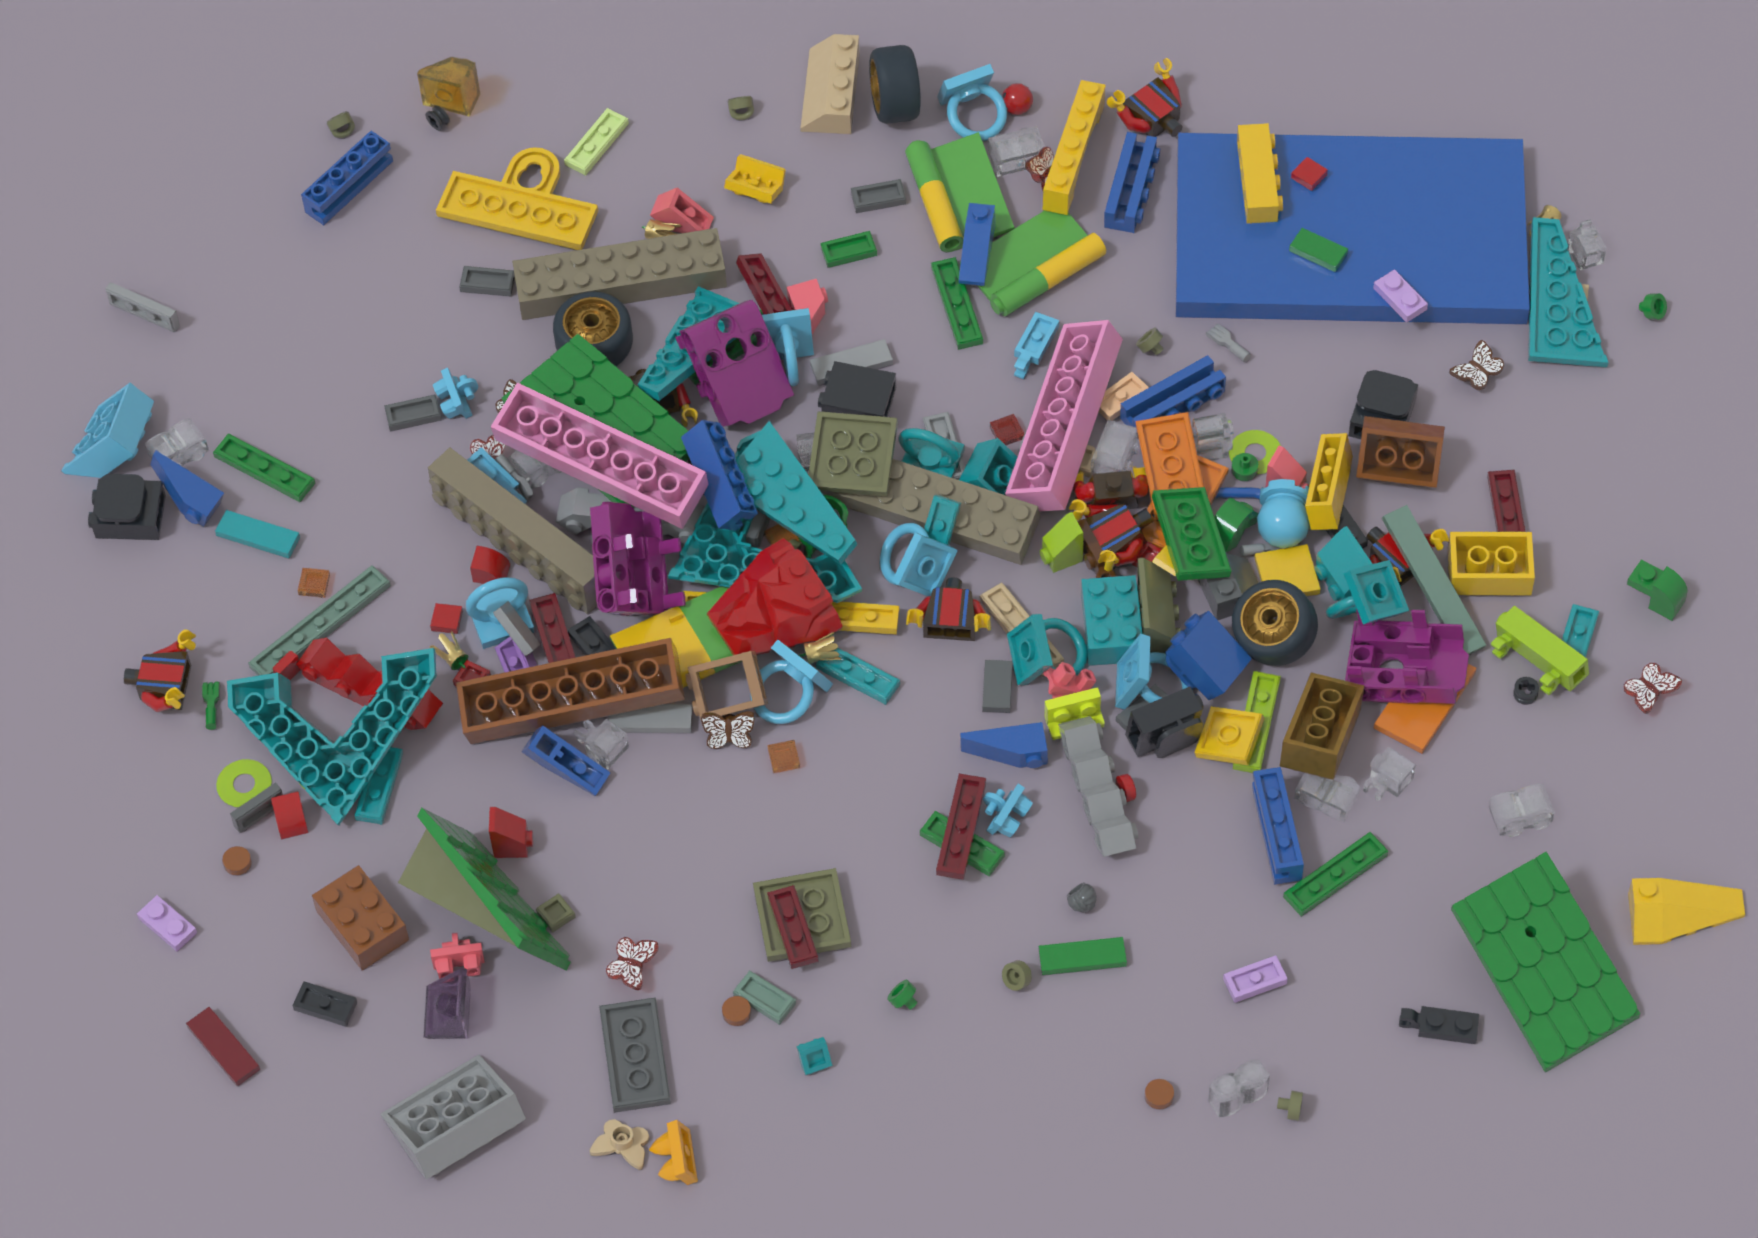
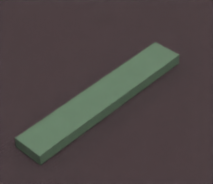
(1431, 575)
(323, 619)

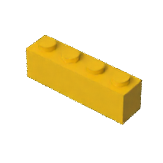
(1258, 173)
(1329, 481)

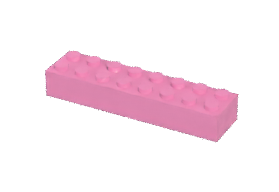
(1065, 414)
(600, 455)

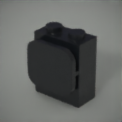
(857, 390)
(1383, 397)
(127, 508)
(1166, 724)

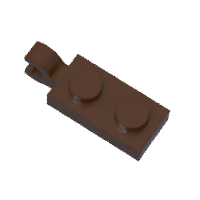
(1092, 552)

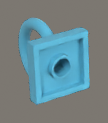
(968, 87)
(791, 337)
(923, 563)
(489, 598)
(1135, 672)
(802, 673)

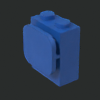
(1206, 656)

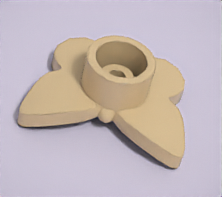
(623, 1141)

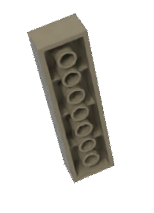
(624, 270)
(984, 521)
(514, 528)

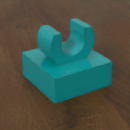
(814, 1055)

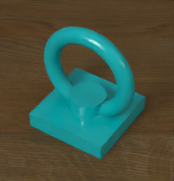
(930, 451)
(1373, 593)
(1031, 648)

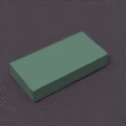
(765, 997)

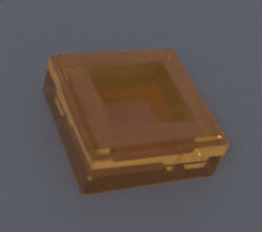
(777, 533)
(313, 582)
(783, 756)

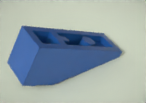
(977, 244)
(190, 493)
(1010, 745)
(565, 760)

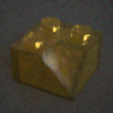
(450, 85)

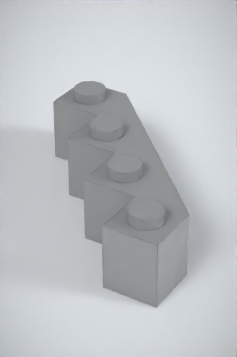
(575, 514)
(1094, 780)

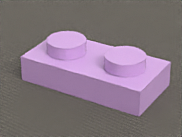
(1400, 296)
(167, 923)
(1255, 979)

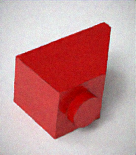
(509, 834)

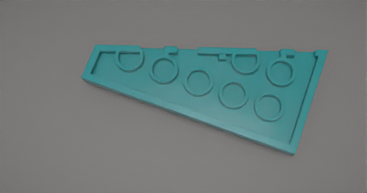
(1558, 309)
(674, 364)
(791, 497)

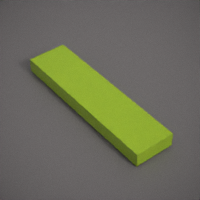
(1261, 700)

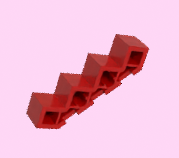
(356, 679)

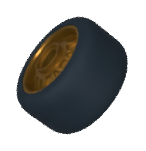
(894, 84)
(599, 320)
(1287, 637)

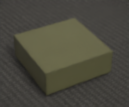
(555, 912)

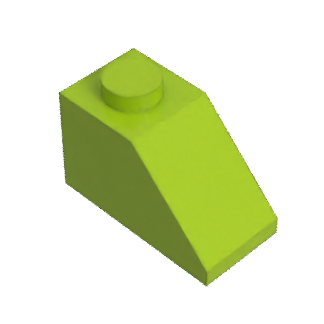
(1063, 544)

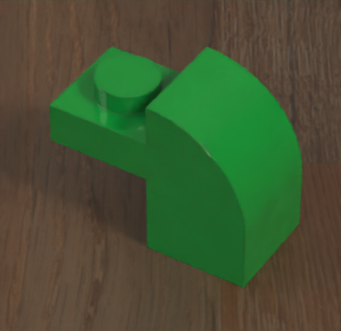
(1232, 521)
(1664, 587)

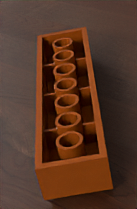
(570, 691)

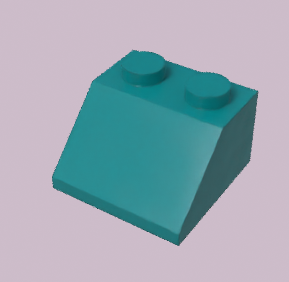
(990, 466)
(1338, 557)

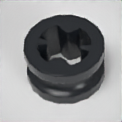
(437, 117)
(1519, 694)

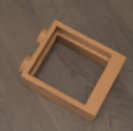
(753, 678)

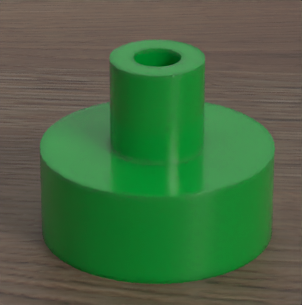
(1653, 306)
(1244, 467)
(902, 995)

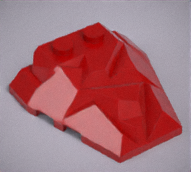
(774, 600)

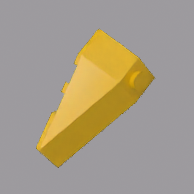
(1673, 908)

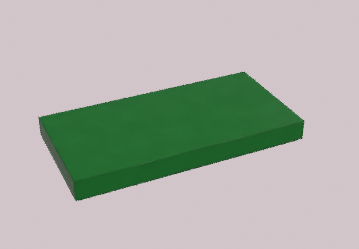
(1191, 533)

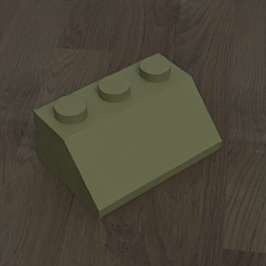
(1156, 605)

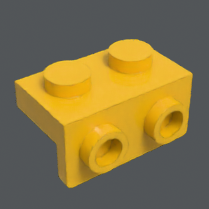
(756, 179)

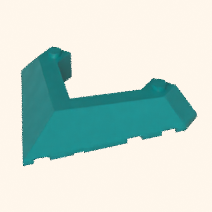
(721, 555)
(328, 769)

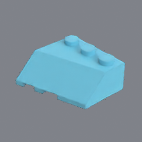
(112, 433)

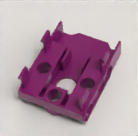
(740, 388)
(631, 561)
(1429, 654)

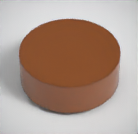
(237, 860)
(736, 1011)
(1159, 1094)

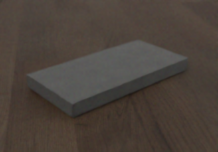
(634, 1055)

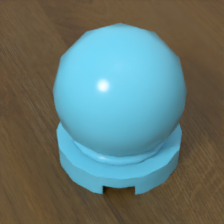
(1283, 513)

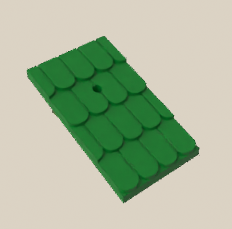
(592, 385)
(464, 878)
(1545, 961)

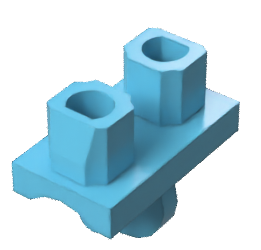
(458, 392)
(1014, 801)

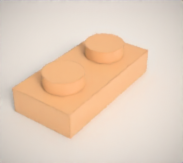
(1118, 393)

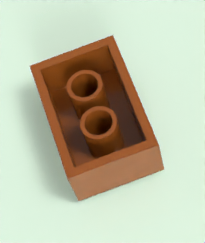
(1400, 452)
(360, 917)

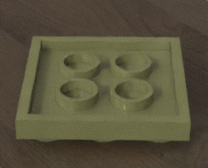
(853, 453)
(821, 905)

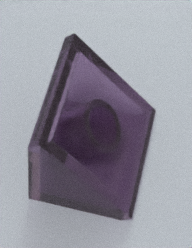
(448, 1007)

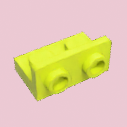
(1071, 708)

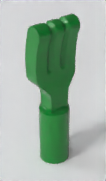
(211, 696)

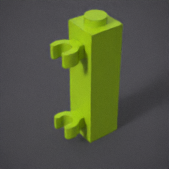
(1540, 647)

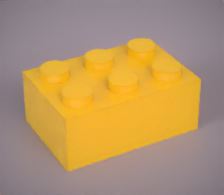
(1491, 563)

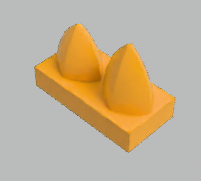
(678, 1144)

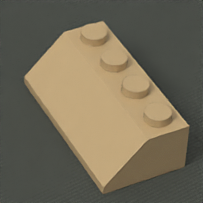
(831, 85)

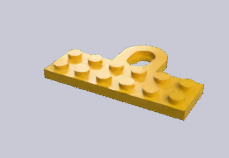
(517, 209)

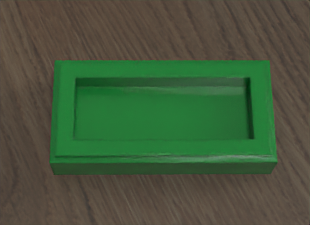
(848, 249)
(1318, 249)

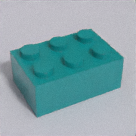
(1110, 617)

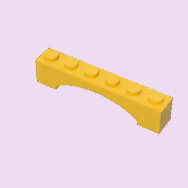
(1070, 152)

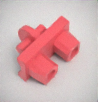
(1065, 682)
(457, 954)

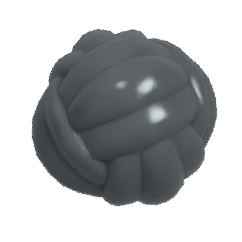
(1082, 898)

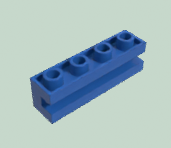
(347, 177)
(1130, 183)
(1176, 394)
(726, 490)
(1277, 825)

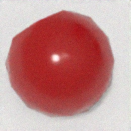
(1017, 98)

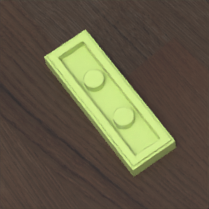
(596, 141)

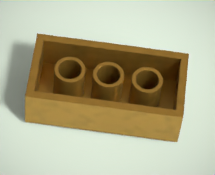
(1321, 726)

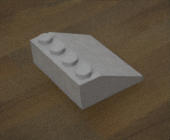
(453, 1116)

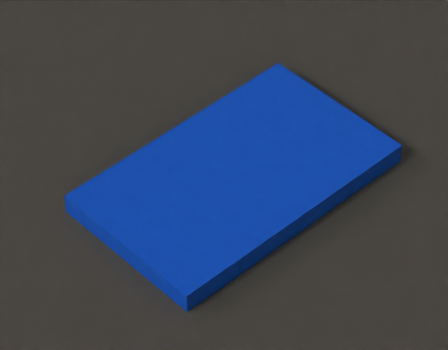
(1426, 206)

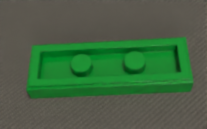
(983, 854)
(1082, 956)

